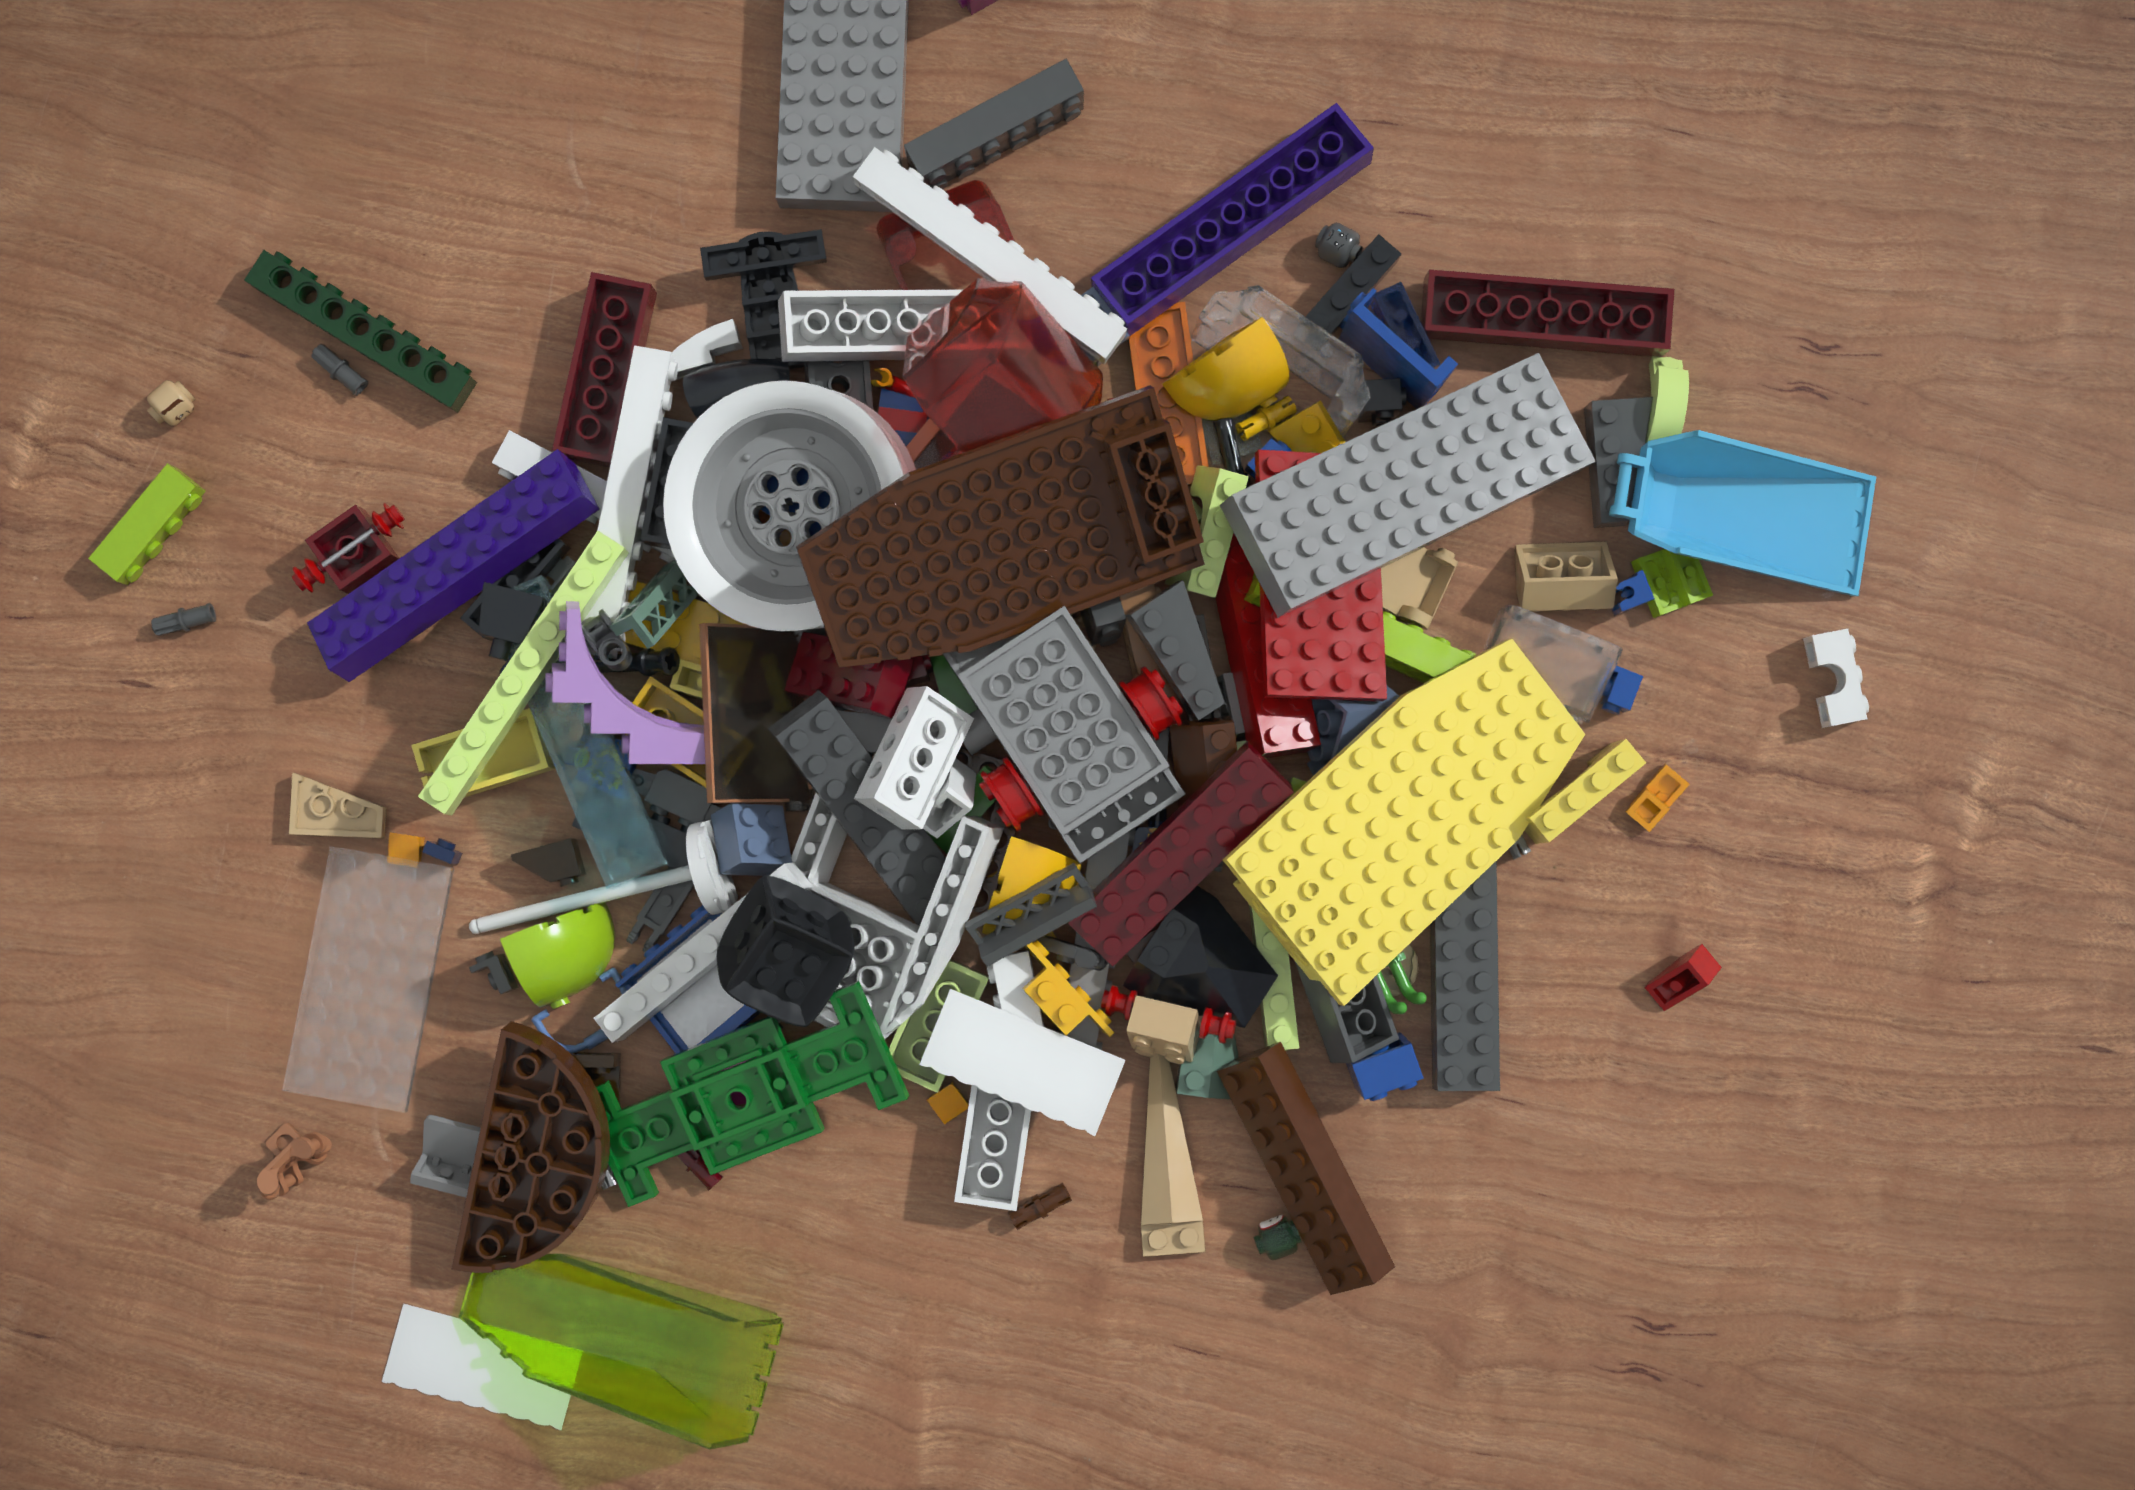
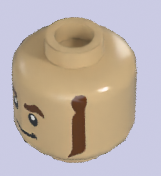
(170, 403)

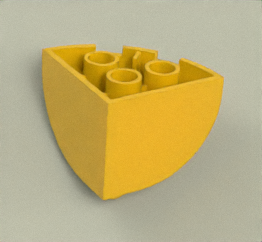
(1232, 375)
(1022, 868)

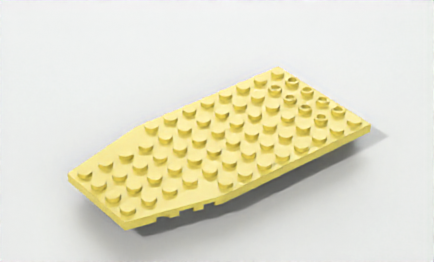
(1406, 817)

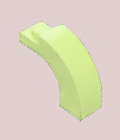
(1669, 398)

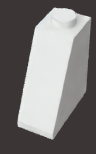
(953, 801)

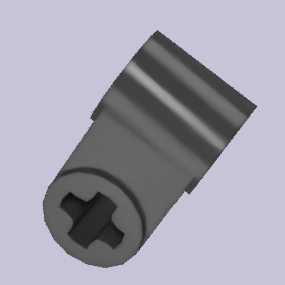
(603, 640)

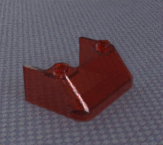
(898, 236)

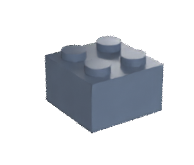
(750, 839)

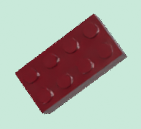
(860, 688)

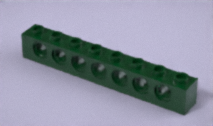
(267, 278)

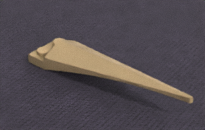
(1169, 1196)

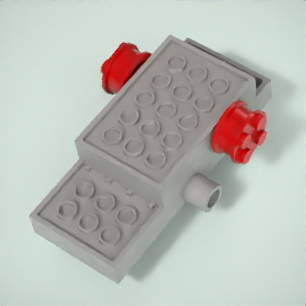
(1069, 734)

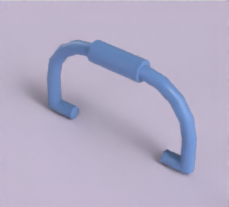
(592, 1040)

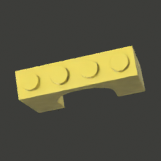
(1603, 775)

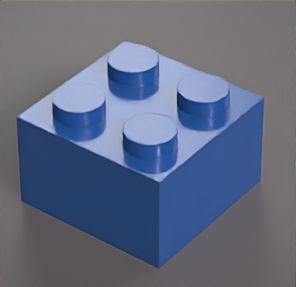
(1386, 1070)

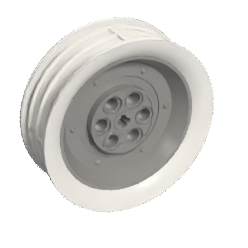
(721, 485)

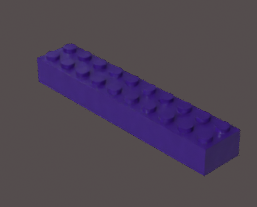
(1233, 218)
(452, 566)

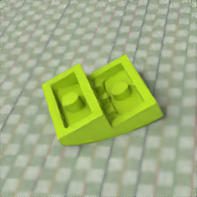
(1673, 580)

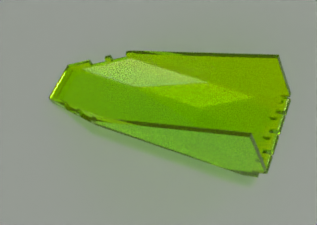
(631, 1343)

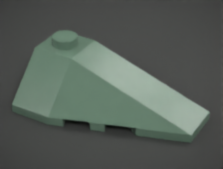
(1201, 1075)

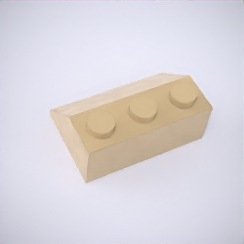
(1565, 576)

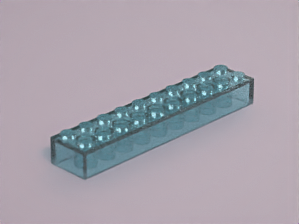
(595, 781)

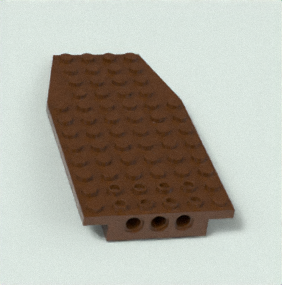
(1007, 536)

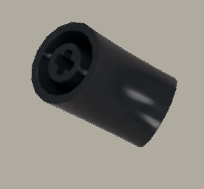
(716, 381)

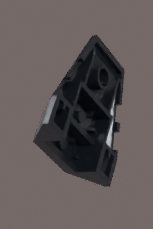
(1203, 962)

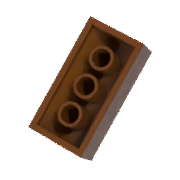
(1200, 750)

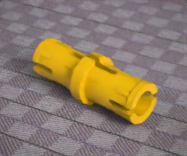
(1266, 418)

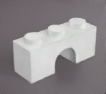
(1837, 652)

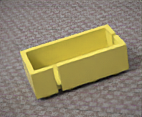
(516, 758)

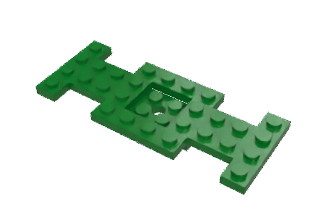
(776, 1087)

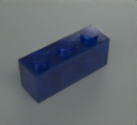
(1398, 314)

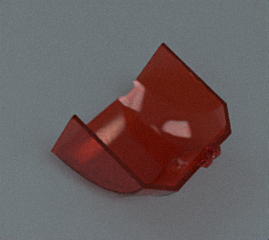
(996, 366)

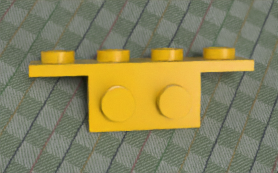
(1057, 997)

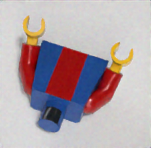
(899, 406)

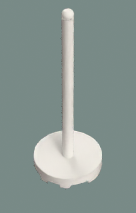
(713, 889)

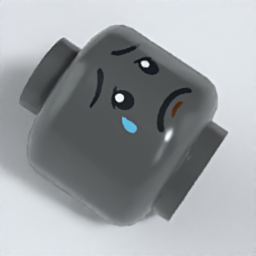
(1338, 245)

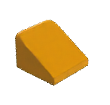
(405, 846)
(948, 1102)

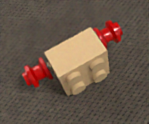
(1165, 1027)

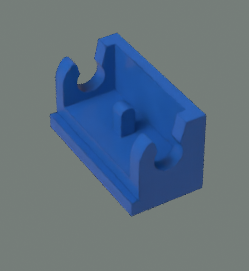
(1636, 592)

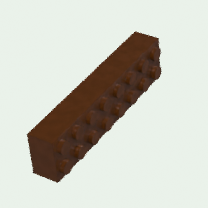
(1306, 1169)

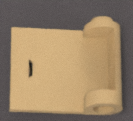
(1417, 584)

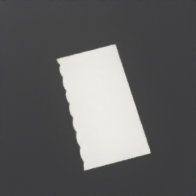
(1022, 1062)
(452, 1361)

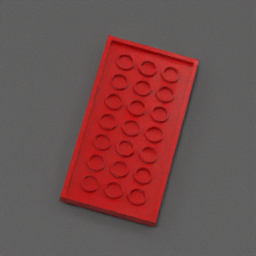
(1330, 644)

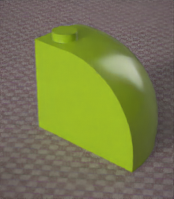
(562, 956)

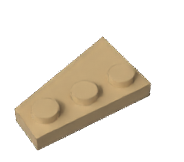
(332, 812)

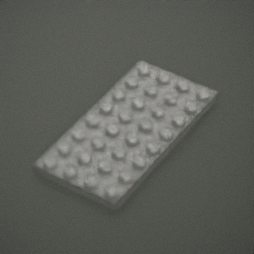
(368, 979)

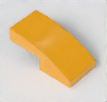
(1657, 797)

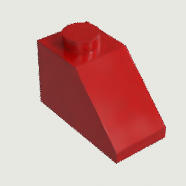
(1683, 977)

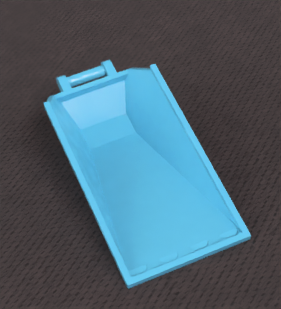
(1749, 508)

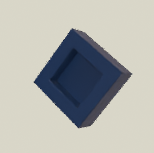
(443, 850)

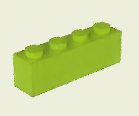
(147, 525)

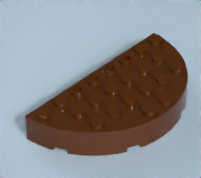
(535, 1155)

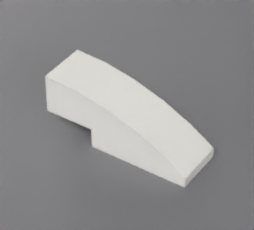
(704, 346)

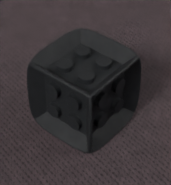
(785, 951)

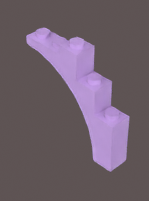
(609, 712)

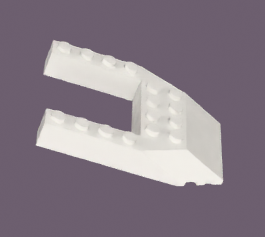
(891, 955)

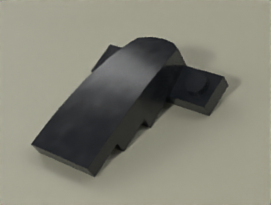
(766, 271)

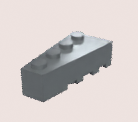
(1613, 429)
(1177, 646)

